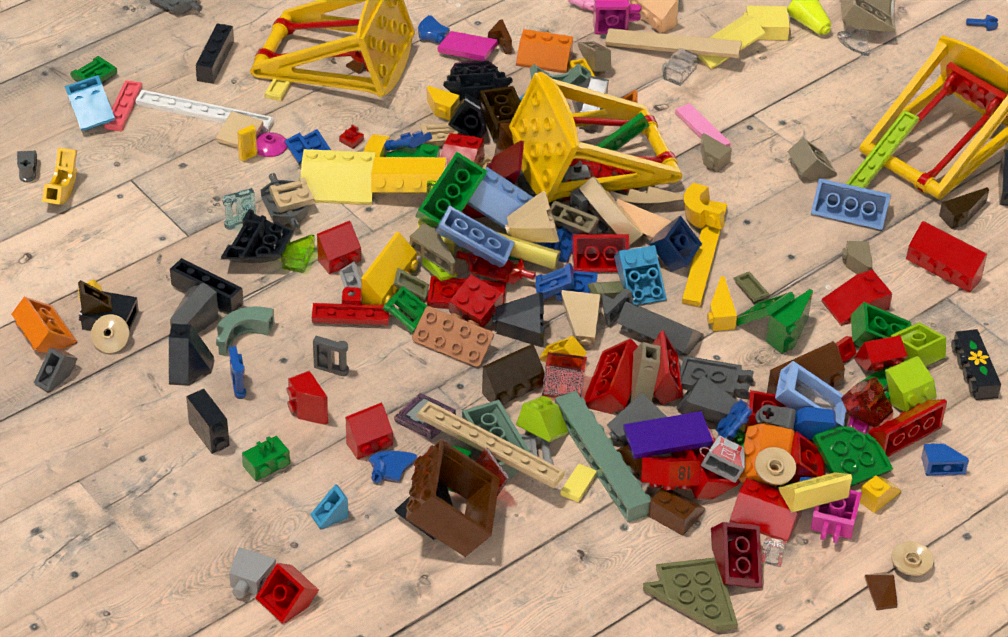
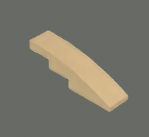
(652, 195)
(610, 210)

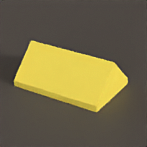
(816, 491)

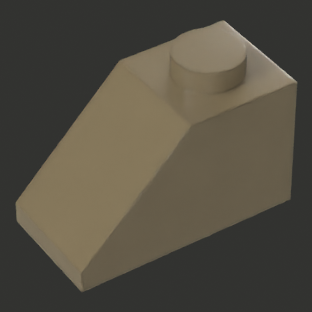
(714, 153)
(857, 256)

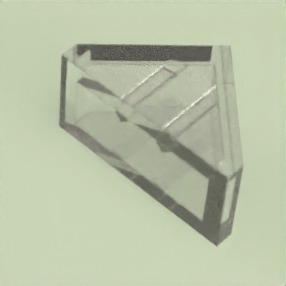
(773, 551)

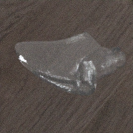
(855, 40)

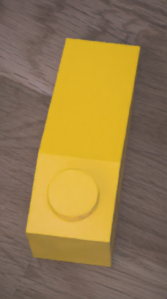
(722, 311)

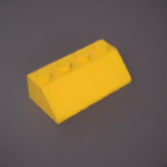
(405, 174)
(378, 280)

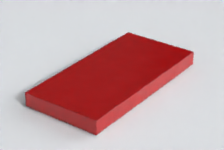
(442, 291)

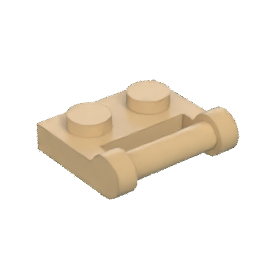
(438, 132)
(292, 199)

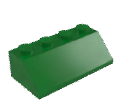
(452, 189)

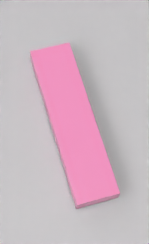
(699, 123)

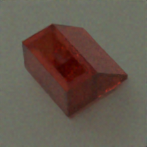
(563, 374)
(868, 402)

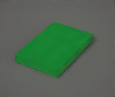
(764, 308)

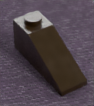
(961, 209)

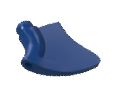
(432, 30)
(390, 464)

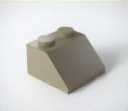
(810, 161)

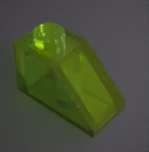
(298, 254)

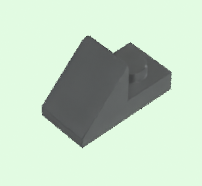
(613, 307)

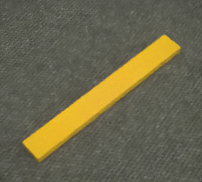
(702, 261)

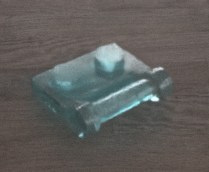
(244, 200)

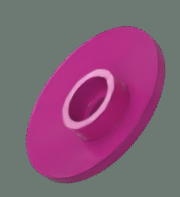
(270, 144)

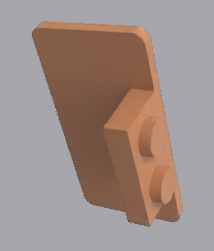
(453, 336)

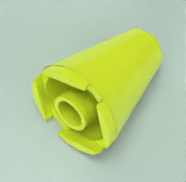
(811, 15)

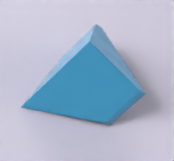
(332, 508)

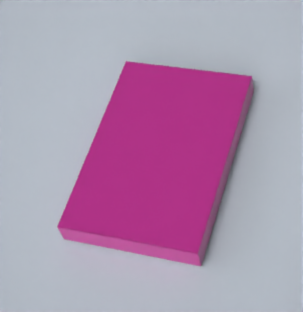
(467, 46)

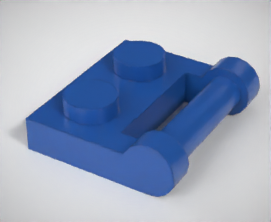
(408, 140)
(555, 281)
(237, 372)

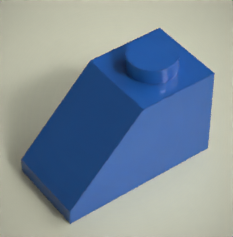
(813, 421)
(943, 460)

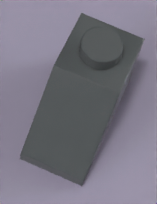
(55, 368)

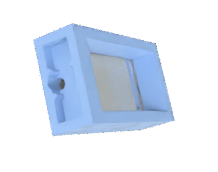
(802, 389)

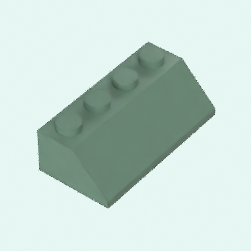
(495, 420)

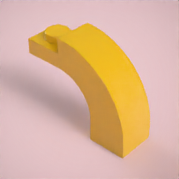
(63, 179)
(696, 209)

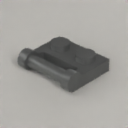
(325, 358)

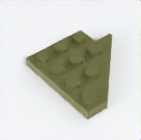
(696, 591)

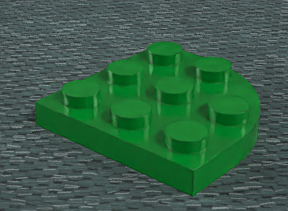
(852, 453)

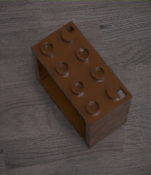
(467, 479)

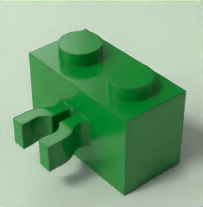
(266, 458)

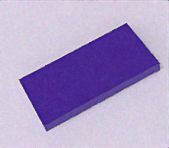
(667, 435)

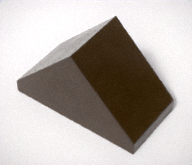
(93, 299)

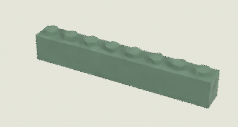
(603, 457)

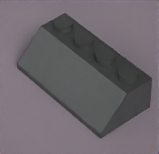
(650, 324)

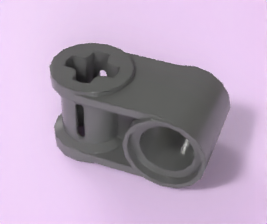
(27, 165)
(777, 416)

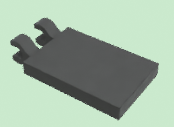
(720, 373)

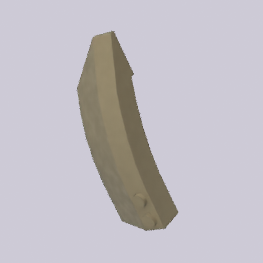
(869, 14)

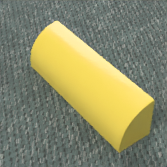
(533, 252)

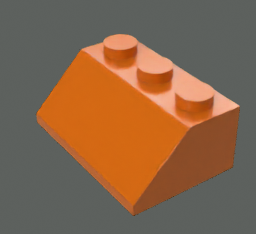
(545, 50)
(42, 325)
(759, 438)

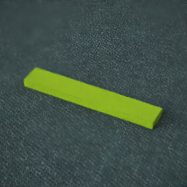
(883, 150)

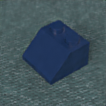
(676, 244)

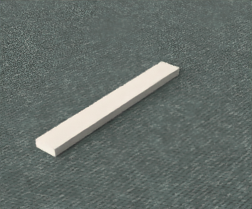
(194, 108)

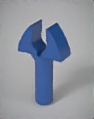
(989, 22)

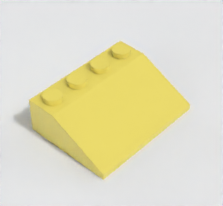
(338, 176)

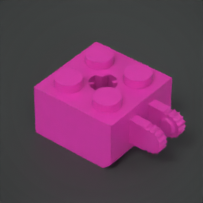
(614, 15)
(837, 517)

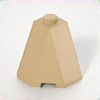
(533, 221)
(583, 314)

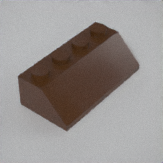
(822, 362)

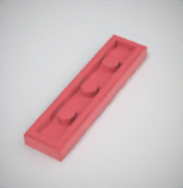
(124, 105)

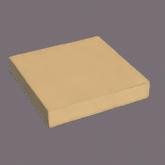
(234, 123)

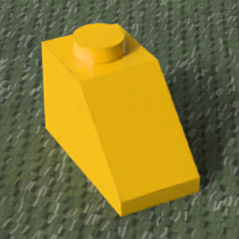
(442, 102)
(564, 346)
(878, 493)

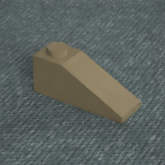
(596, 55)
(573, 219)
(432, 247)

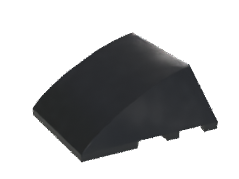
(475, 77)
(258, 240)

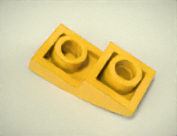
(377, 144)

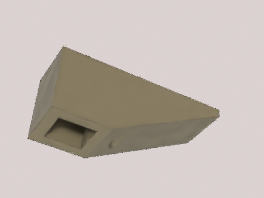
(645, 370)

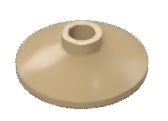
(118, 337)
(778, 459)
(912, 558)

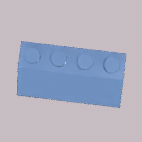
(497, 198)
(851, 204)
(475, 237)

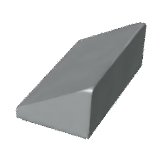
(351, 276)

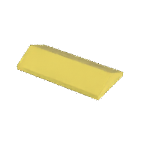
(743, 29)

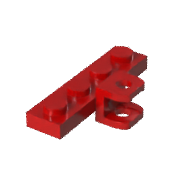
(350, 311)

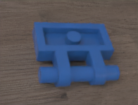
(735, 419)

